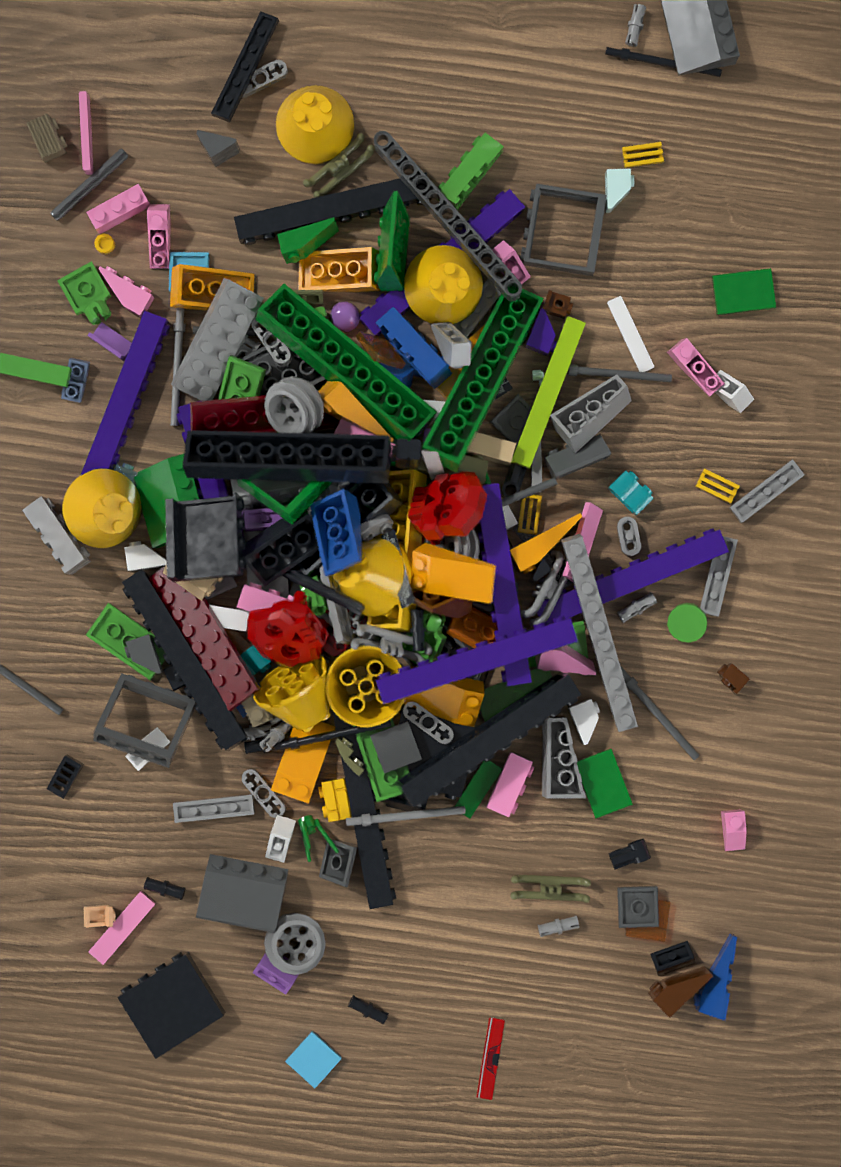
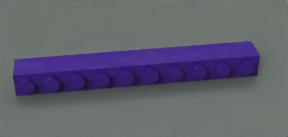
(487, 225)
(127, 393)
(644, 573)
(505, 599)
(476, 660)

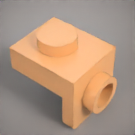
(99, 916)

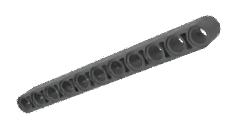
(443, 207)

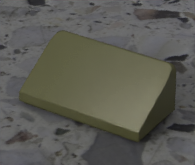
(311, 296)

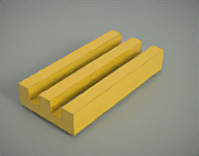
(659, 152)
(732, 492)
(521, 515)

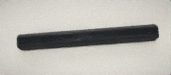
(325, 591)

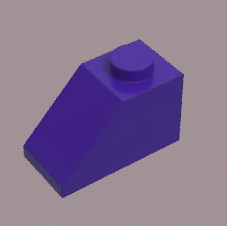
(542, 335)

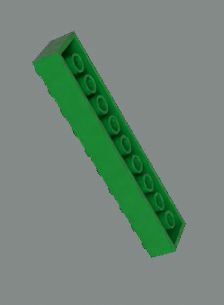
(344, 361)
(482, 379)

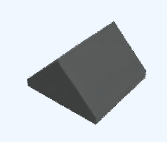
(218, 147)
(338, 866)

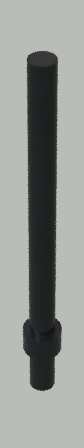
(626, 54)
(295, 742)

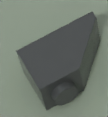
(144, 653)

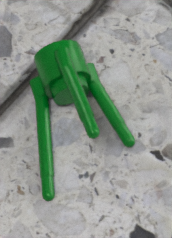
(307, 827)

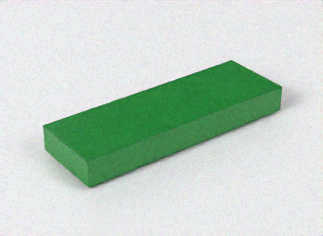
(478, 787)

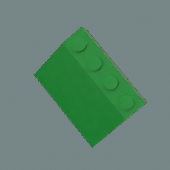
(393, 245)
(159, 483)

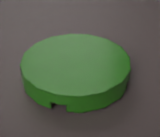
(687, 622)

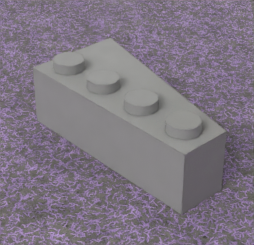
(590, 412)
(56, 535)
(559, 761)

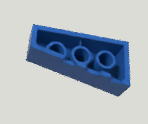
(414, 348)

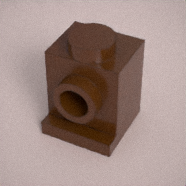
(552, 309)
(732, 677)

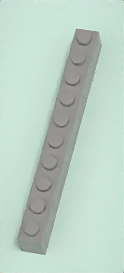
(599, 632)

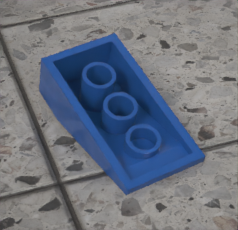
(337, 531)

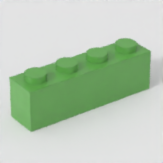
(471, 170)

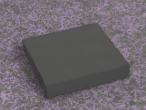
(512, 419)
(396, 747)
(638, 906)

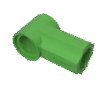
(315, 602)

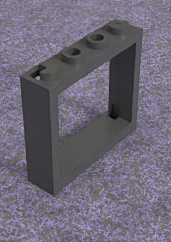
(570, 194)
(133, 745)

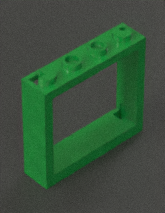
(296, 507)

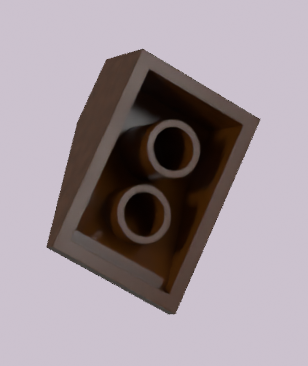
(442, 604)
(676, 990)

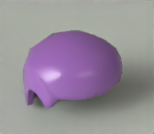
(345, 316)

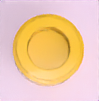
(104, 243)

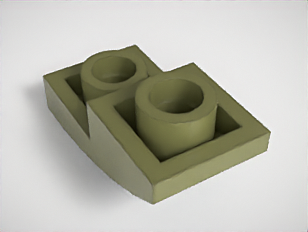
(344, 747)

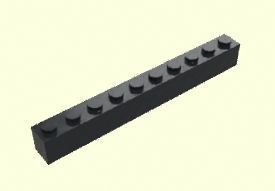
(342, 206)
(184, 661)
(368, 838)

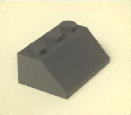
(566, 461)

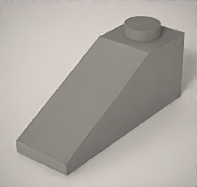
(452, 344)

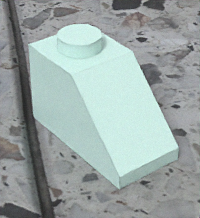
(617, 186)

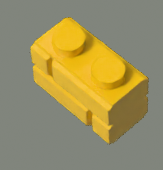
(336, 799)

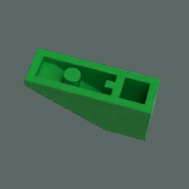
(303, 241)

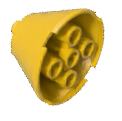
(314, 124)
(443, 285)
(102, 508)
(377, 577)
(354, 690)
(296, 694)

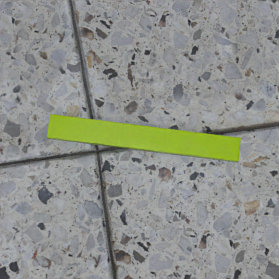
(548, 392)

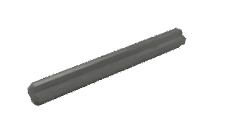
(89, 184)

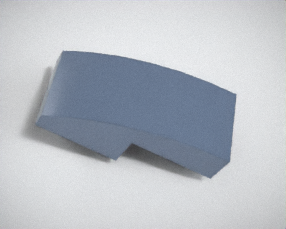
(77, 380)

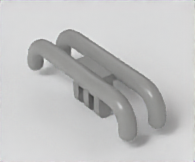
(547, 589)
(390, 642)

